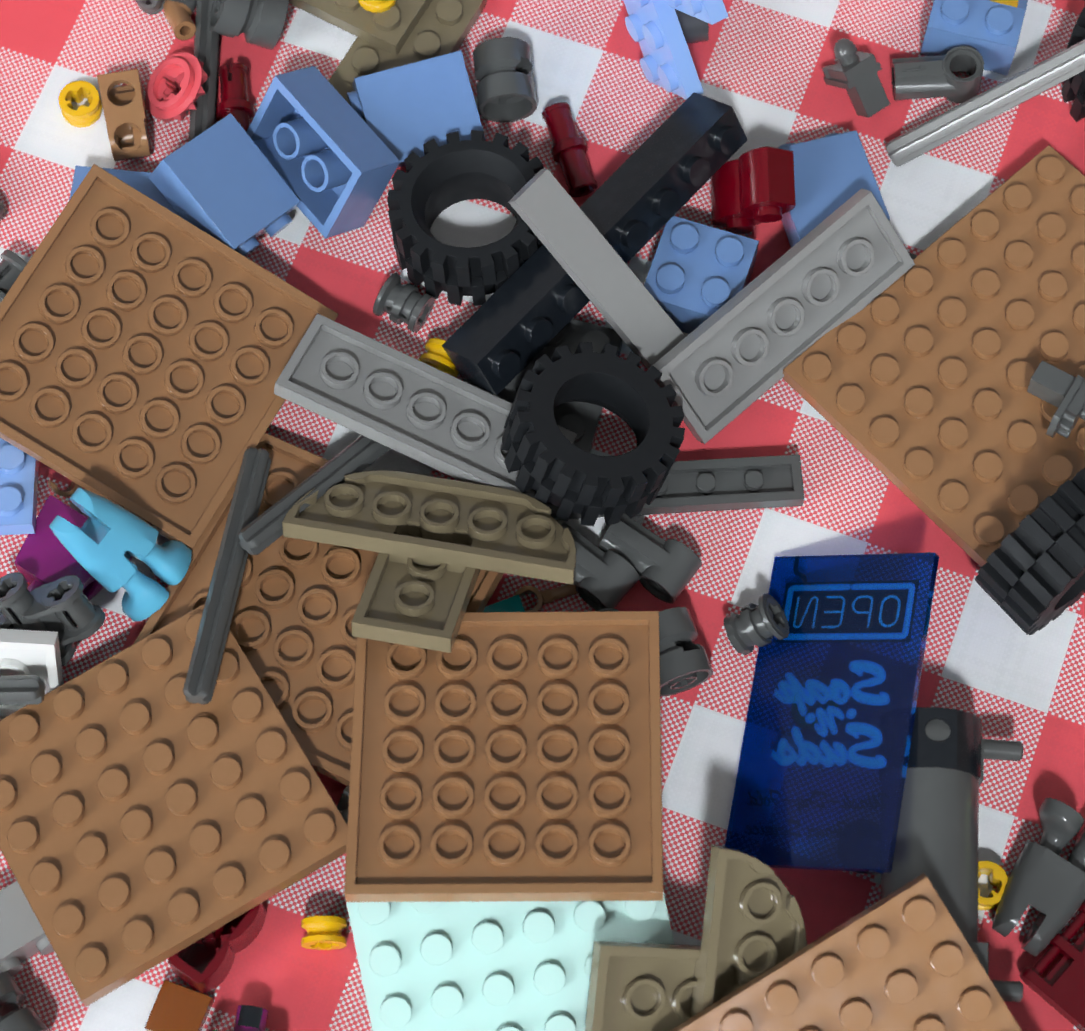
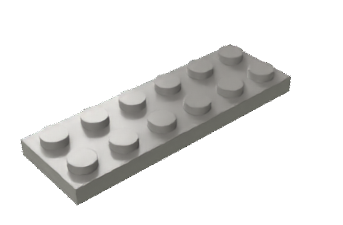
(782, 314)
(401, 403)

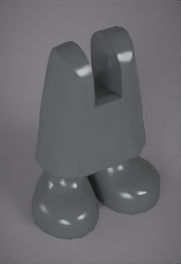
(1046, 879)

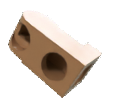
(125, 114)

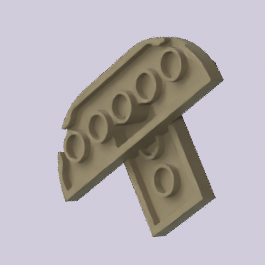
(395, 37)
(431, 547)
(746, 931)

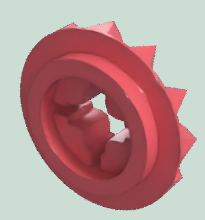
(161, 94)

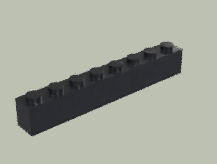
(626, 211)

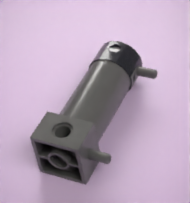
(942, 818)

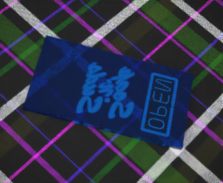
(834, 713)

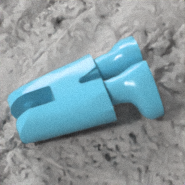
(108, 543)

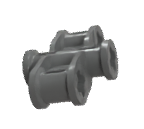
(50, 607)

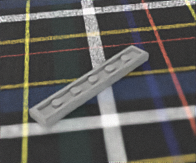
(596, 267)

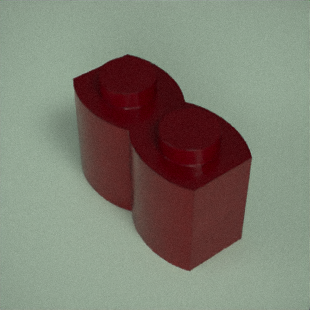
(753, 189)
(211, 958)

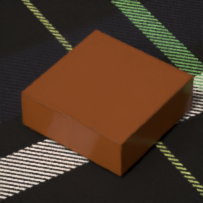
(178, 1009)

